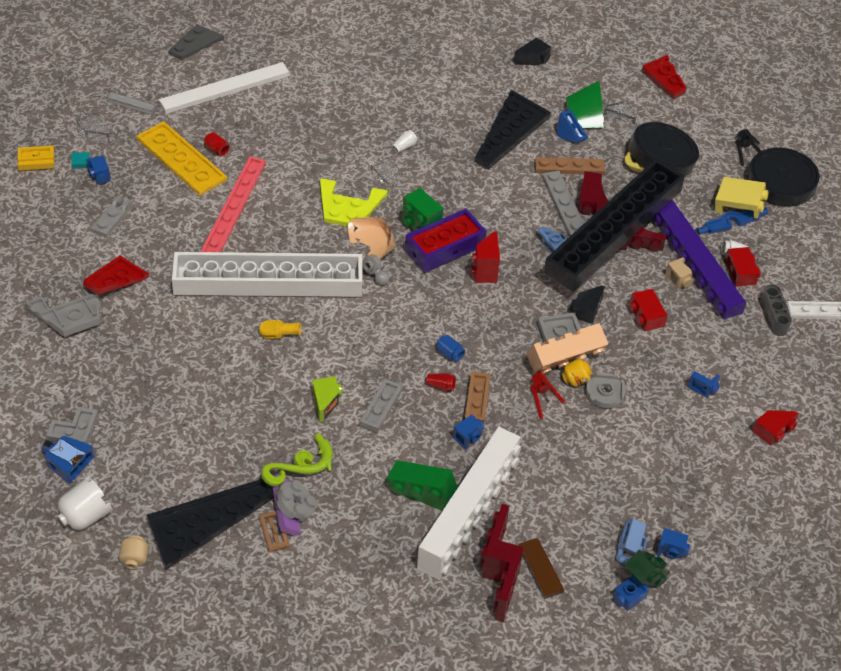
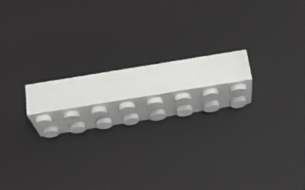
(468, 504)

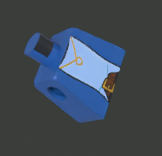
(67, 457)

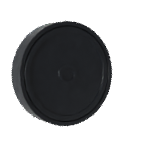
(665, 144)
(787, 174)

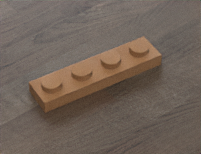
(569, 165)

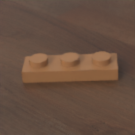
(478, 395)

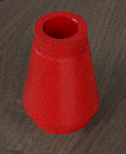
(442, 381)

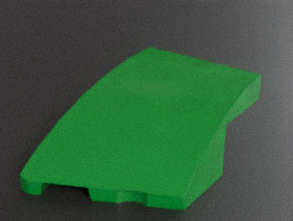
(587, 106)

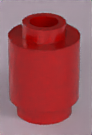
(216, 144)

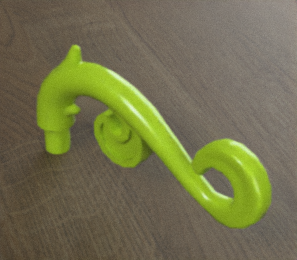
(300, 465)

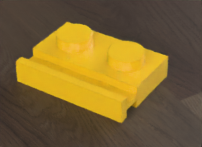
(36, 158)

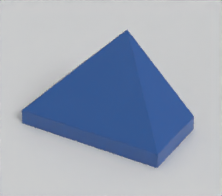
(570, 128)

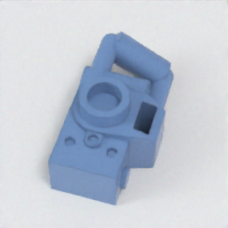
(551, 239)
(631, 539)

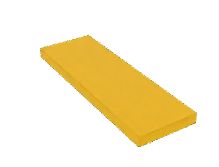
(181, 158)

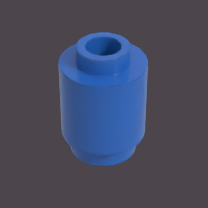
(450, 348)

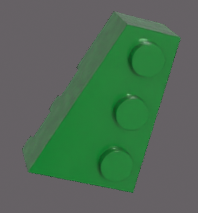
(423, 483)

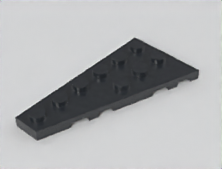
(512, 125)
(194, 523)

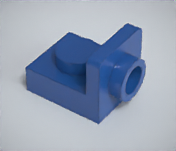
(703, 385)

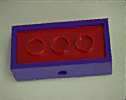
(444, 240)

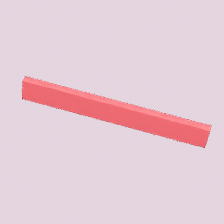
(234, 205)

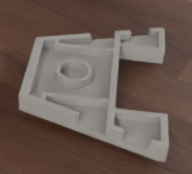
(70, 316)

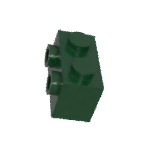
(648, 568)

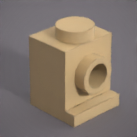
(679, 273)

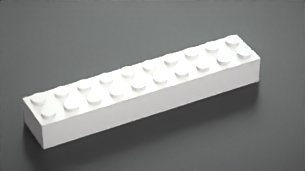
(267, 274)

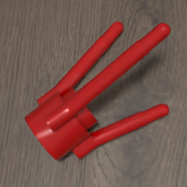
(542, 384)

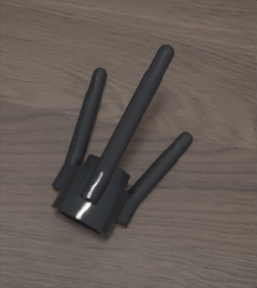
(746, 139)

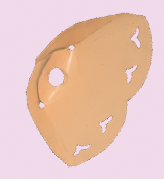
(372, 233)

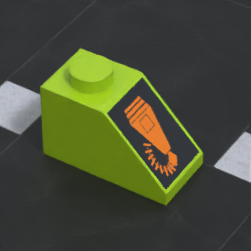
(326, 395)

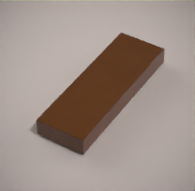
(541, 568)

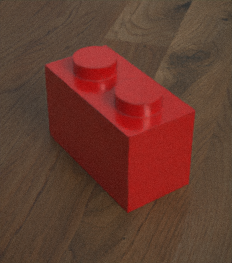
(742, 266)
(648, 310)

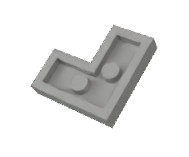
(79, 429)

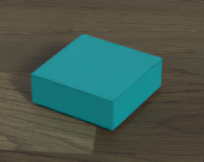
(78, 160)

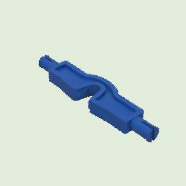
(724, 223)

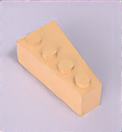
(567, 348)

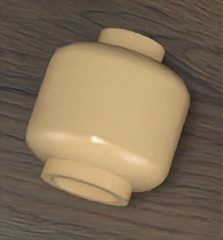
(133, 552)

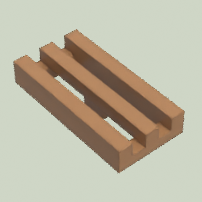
(277, 546)

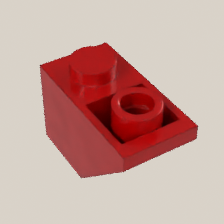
(774, 425)

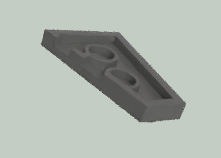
(193, 41)

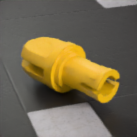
(277, 329)

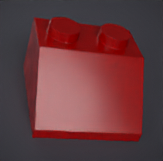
(486, 260)

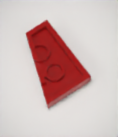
(664, 75)
(115, 275)

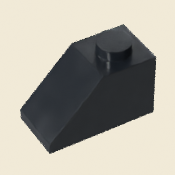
(532, 53)
(587, 304)

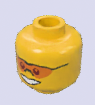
(577, 372)

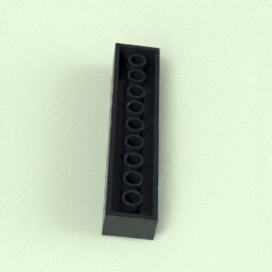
(613, 225)

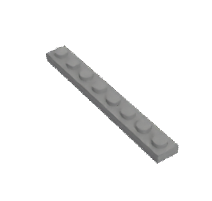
(566, 207)

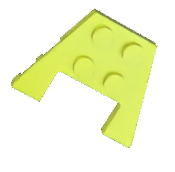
(342, 209)

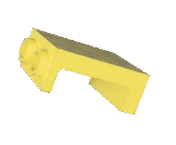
(742, 195)

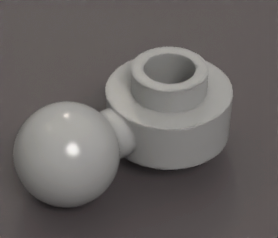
(372, 265)

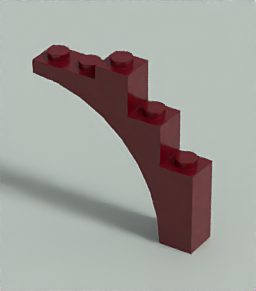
(594, 198)

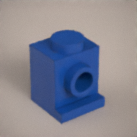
(98, 169)
(468, 431)
(673, 544)
(630, 593)

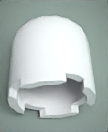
(82, 505)

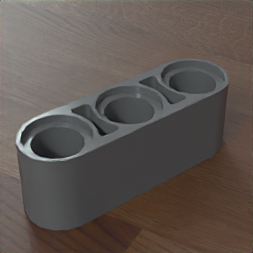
(776, 310)

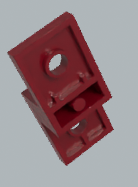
(501, 562)

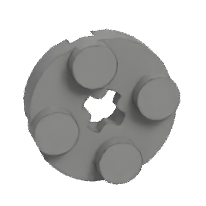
(595, 392)
(304, 501)

